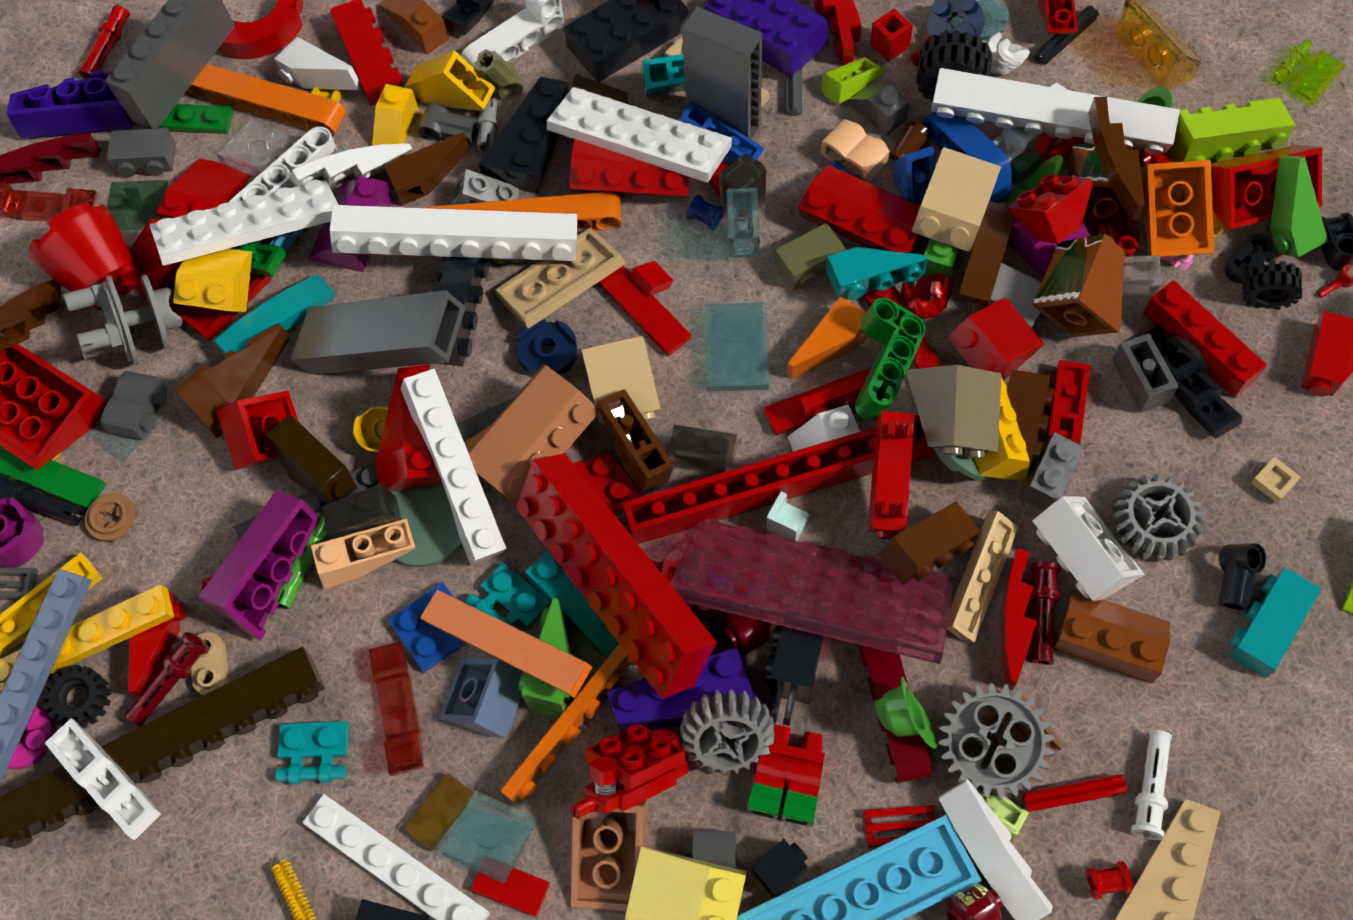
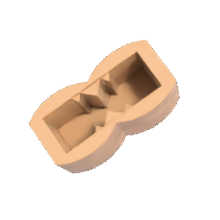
(855, 150)

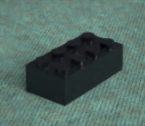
(622, 33)

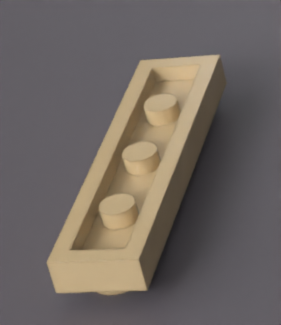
(981, 576)

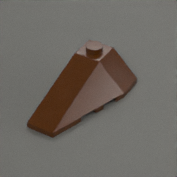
(233, 378)

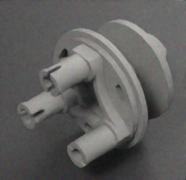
(116, 334)

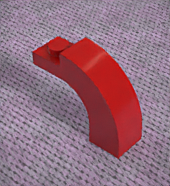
(265, 35)

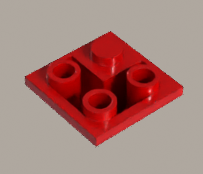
(1053, 207)

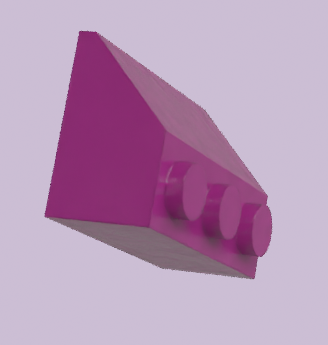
(356, 192)

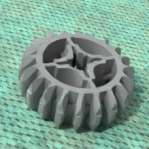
(1184, 534)
(726, 731)

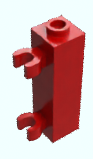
(891, 474)

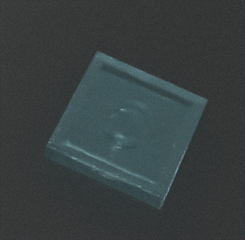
(489, 836)

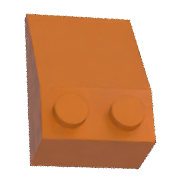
(1178, 208)

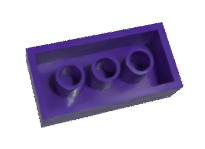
(788, 29)

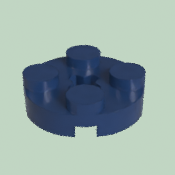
(945, 10)
(547, 333)

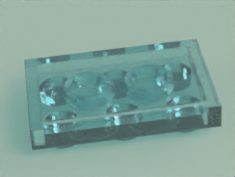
(736, 347)

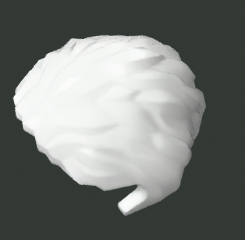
(1005, 55)

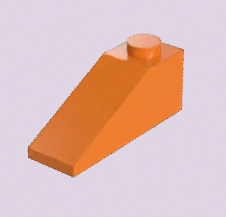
(832, 338)

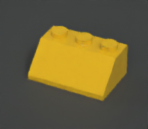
(1012, 458)

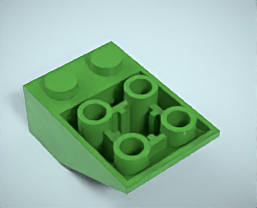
(537, 694)

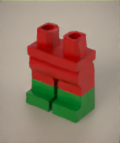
(792, 767)

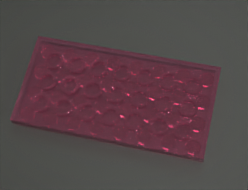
(814, 590)

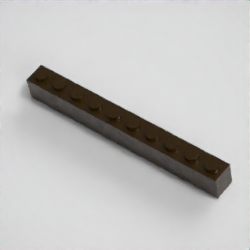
(165, 743)

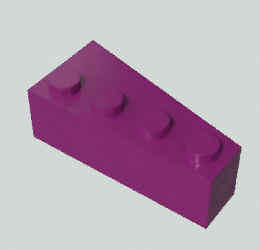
(259, 564)

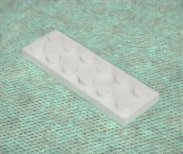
(640, 134)
(243, 221)

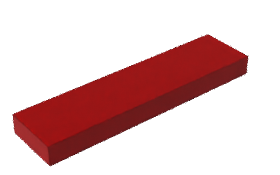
(645, 311)

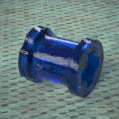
(705, 212)

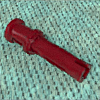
(1044, 595)
(174, 664)

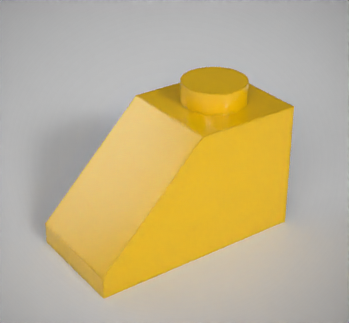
(393, 115)

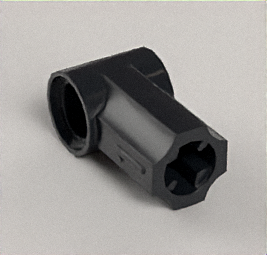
(1239, 567)

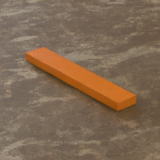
(507, 643)

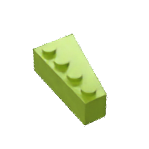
(1231, 131)

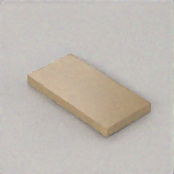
(554, 283)

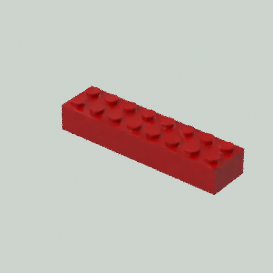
(615, 575)

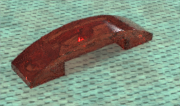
(40, 205)
(398, 709)

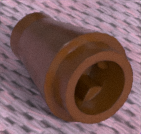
(912, 139)

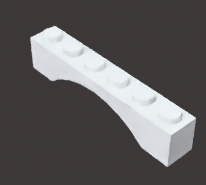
(465, 494)

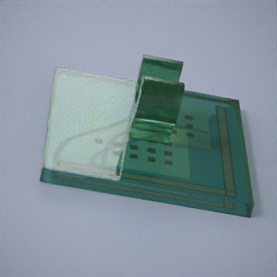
(135, 202)

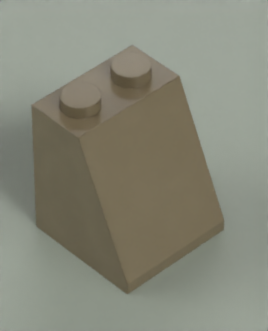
(958, 408)

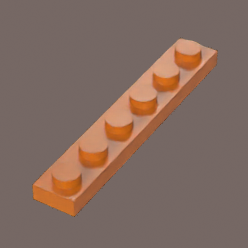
(566, 728)

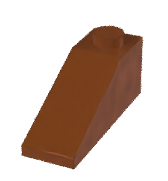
(418, 22)

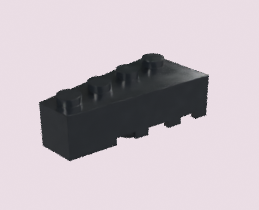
(525, 144)
(463, 280)

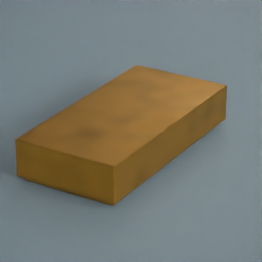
(439, 812)

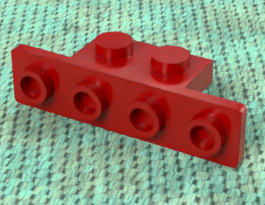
(801, 408)

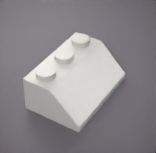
(1086, 547)

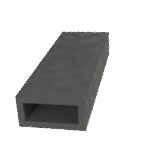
(379, 333)

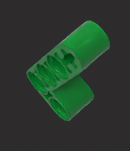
(901, 336)

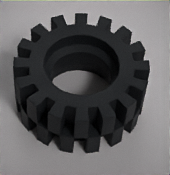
(1272, 285)
(64, 684)

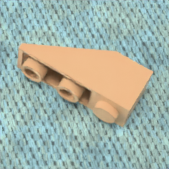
(361, 552)

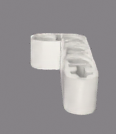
(519, 32)

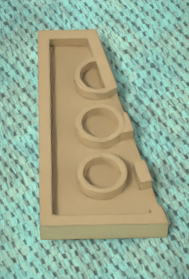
(1176, 869)

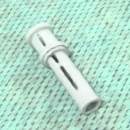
(1146, 800)

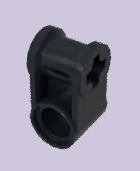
(1339, 248)

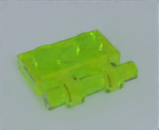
(1314, 79)

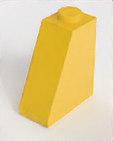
(450, 83)

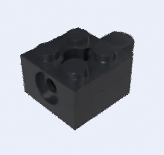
(792, 668)

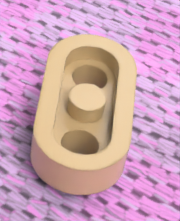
(212, 663)

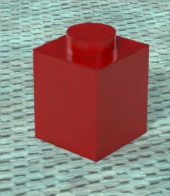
(891, 35)

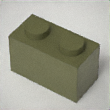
(806, 256)

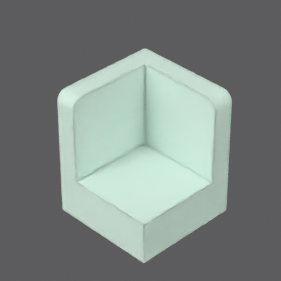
(786, 519)

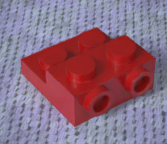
(608, 480)

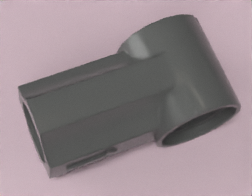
(440, 124)

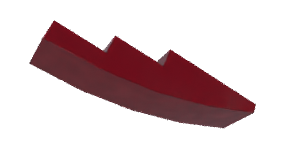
(30, 161)

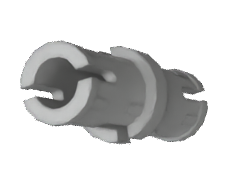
(487, 126)

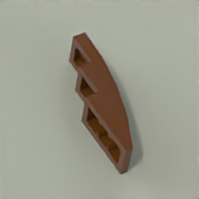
(1118, 164)
(987, 255)
(27, 312)

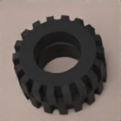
(953, 52)

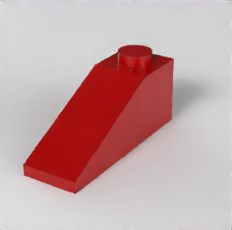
(150, 648)

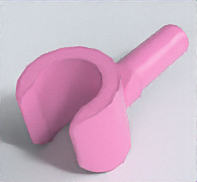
(1176, 260)

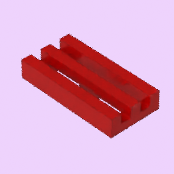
(894, 812)

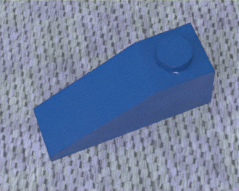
(741, 144)

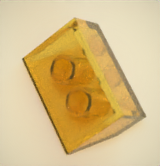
(1155, 45)

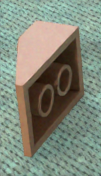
(606, 856)

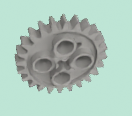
(1025, 755)

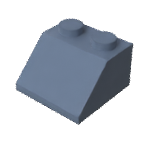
(483, 697)

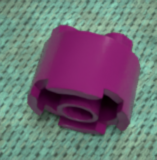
(19, 534)

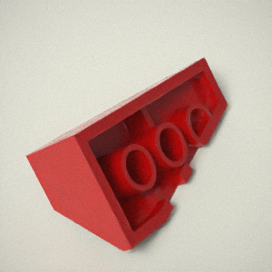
(402, 455)

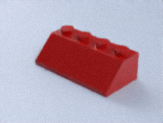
(607, 171)
(1246, 185)
(861, 211)

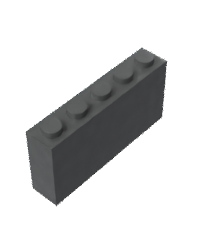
(168, 58)
(723, 69)

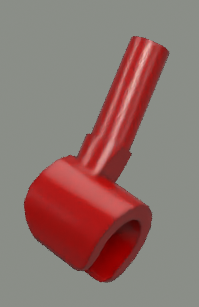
(1342, 280)

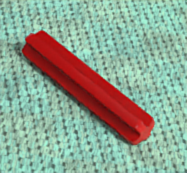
(1074, 792)

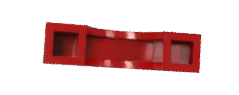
(1227, 356)

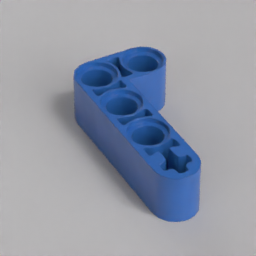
(966, 138)

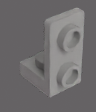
(481, 188)

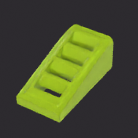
(840, 83)

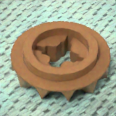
(108, 504)

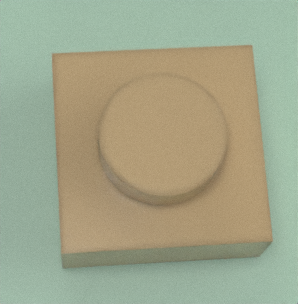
(1275, 480)

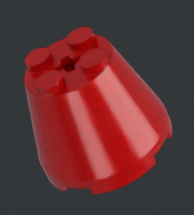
(84, 249)

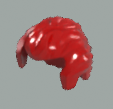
(928, 295)

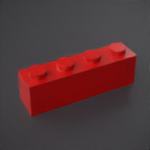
(365, 48)

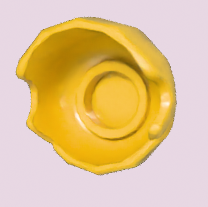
(369, 426)

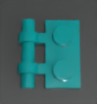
(513, 594)
(312, 740)

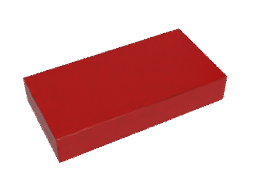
(519, 891)

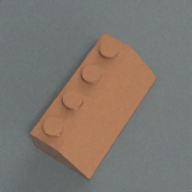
(534, 425)

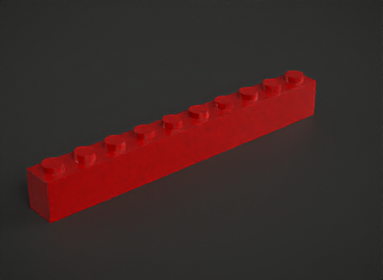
(758, 484)

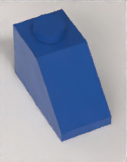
(914, 174)

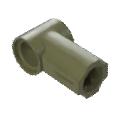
(499, 73)

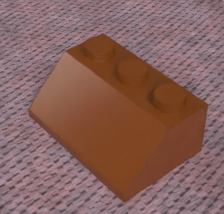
(1113, 637)

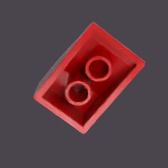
(201, 188)

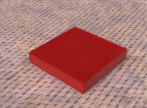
(149, 262)

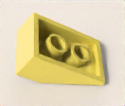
(683, 888)

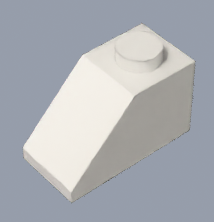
(824, 427)

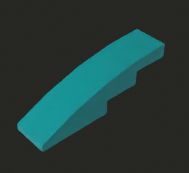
(286, 308)

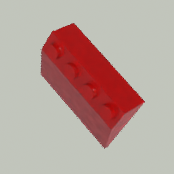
(42, 407)

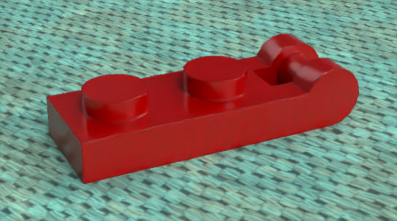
(1069, 399)

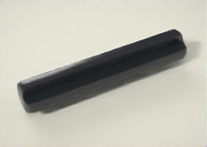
(1060, 41)

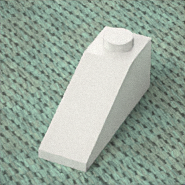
(313, 68)

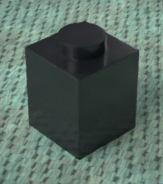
(780, 867)

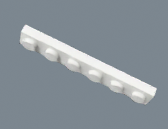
(391, 863)

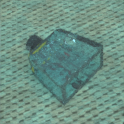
(743, 231)

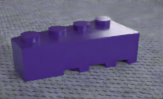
(67, 108)
(642, 705)

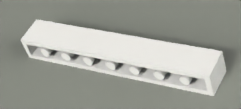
(1049, 110)
(453, 233)

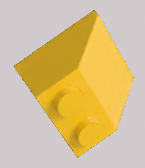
(215, 281)

